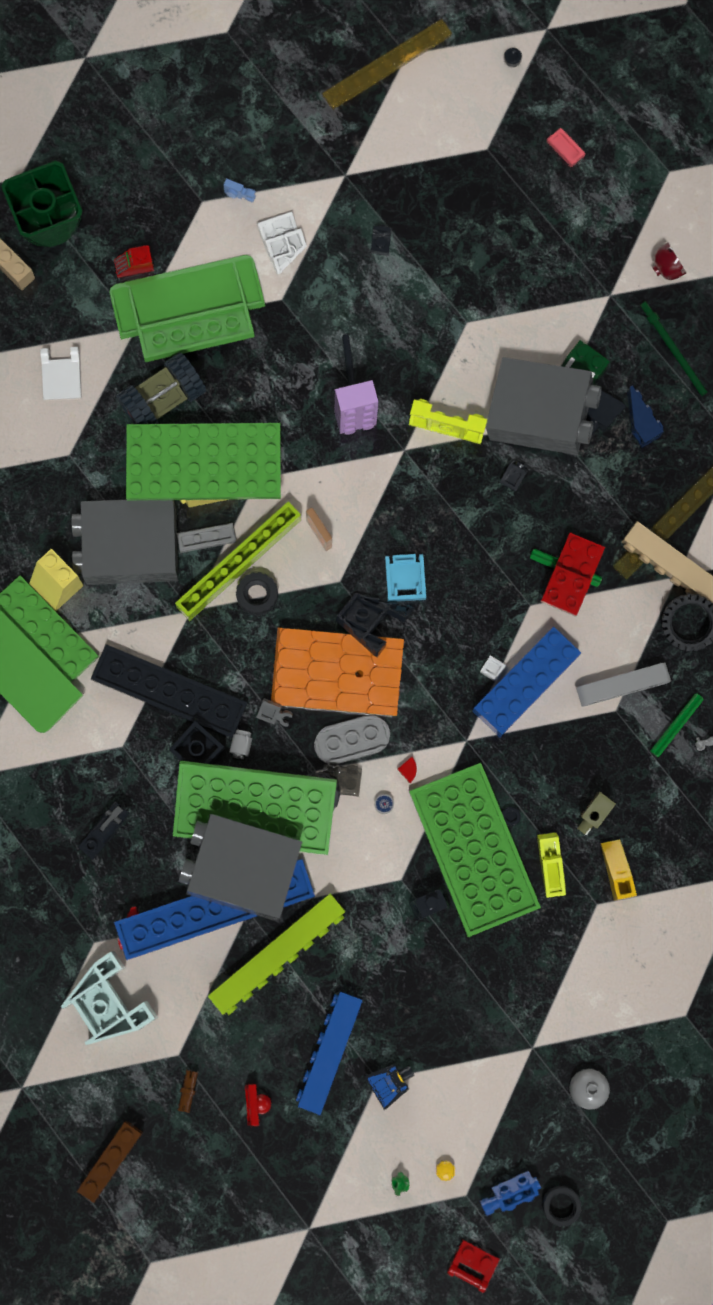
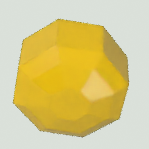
(445, 1170)

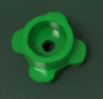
(400, 1183)

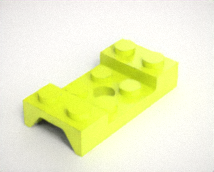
(455, 426)

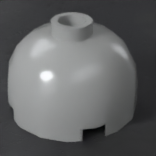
(589, 1089)

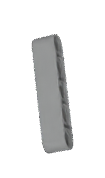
(623, 684)

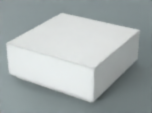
(493, 668)

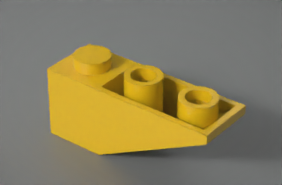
(618, 870)

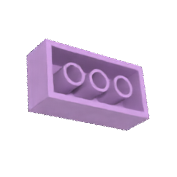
(356, 407)

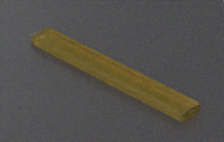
(387, 64)
(671, 521)

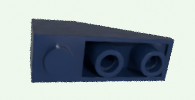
(643, 424)

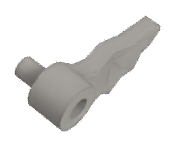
(700, 745)

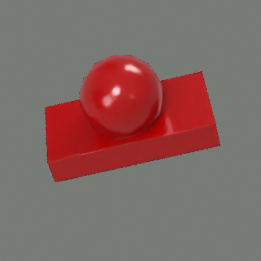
(255, 1104)

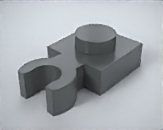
(270, 712)

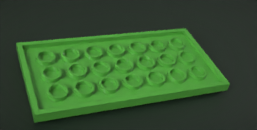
(203, 461)
(266, 800)
(474, 850)

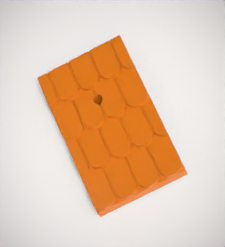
(321, 667)

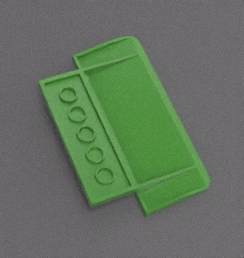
(189, 307)
(38, 657)

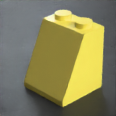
(54, 580)

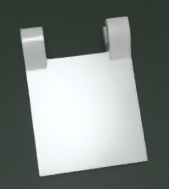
(61, 376)

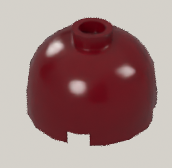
(667, 263)

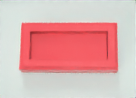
(566, 147)

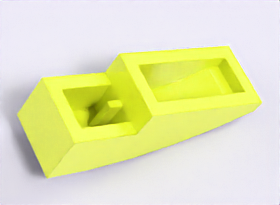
(551, 864)

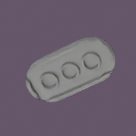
(352, 739)

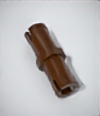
(187, 1091)

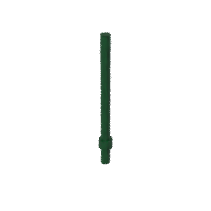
(653, 319)

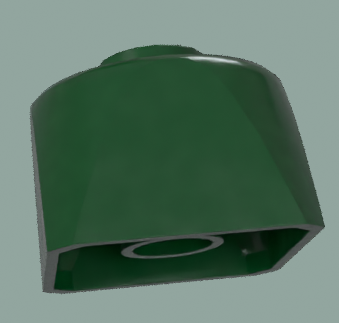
(43, 204)

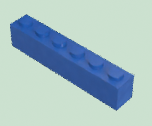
(331, 1049)

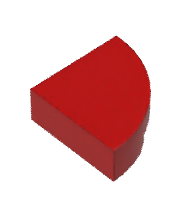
(408, 770)

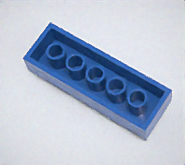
(526, 682)

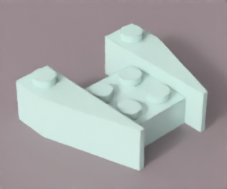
(101, 1005)

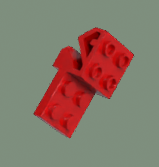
(572, 574)

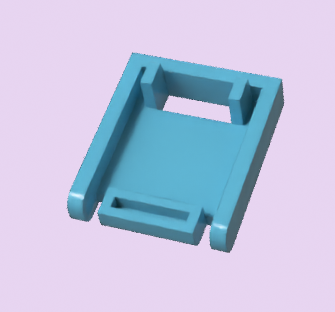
(405, 575)

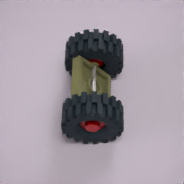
(162, 391)

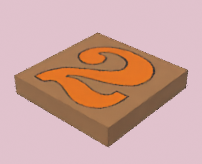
(319, 529)

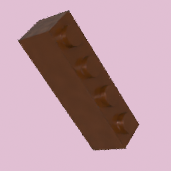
(110, 1161)

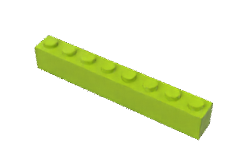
(238, 561)
(276, 954)

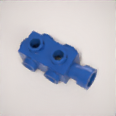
(512, 1191)

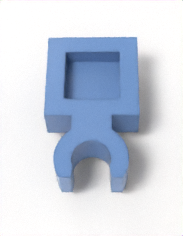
(237, 190)

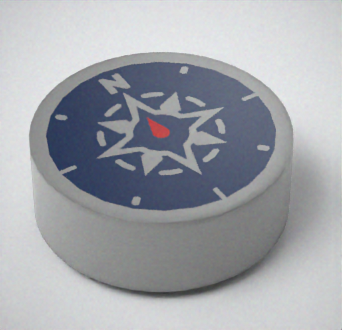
(384, 804)

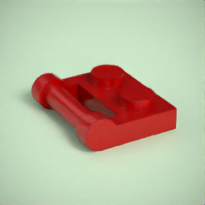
(475, 1259)

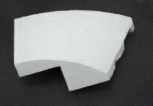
(281, 240)

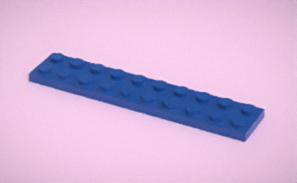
(193, 918)

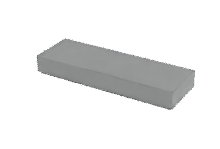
(206, 538)

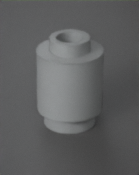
(241, 744)

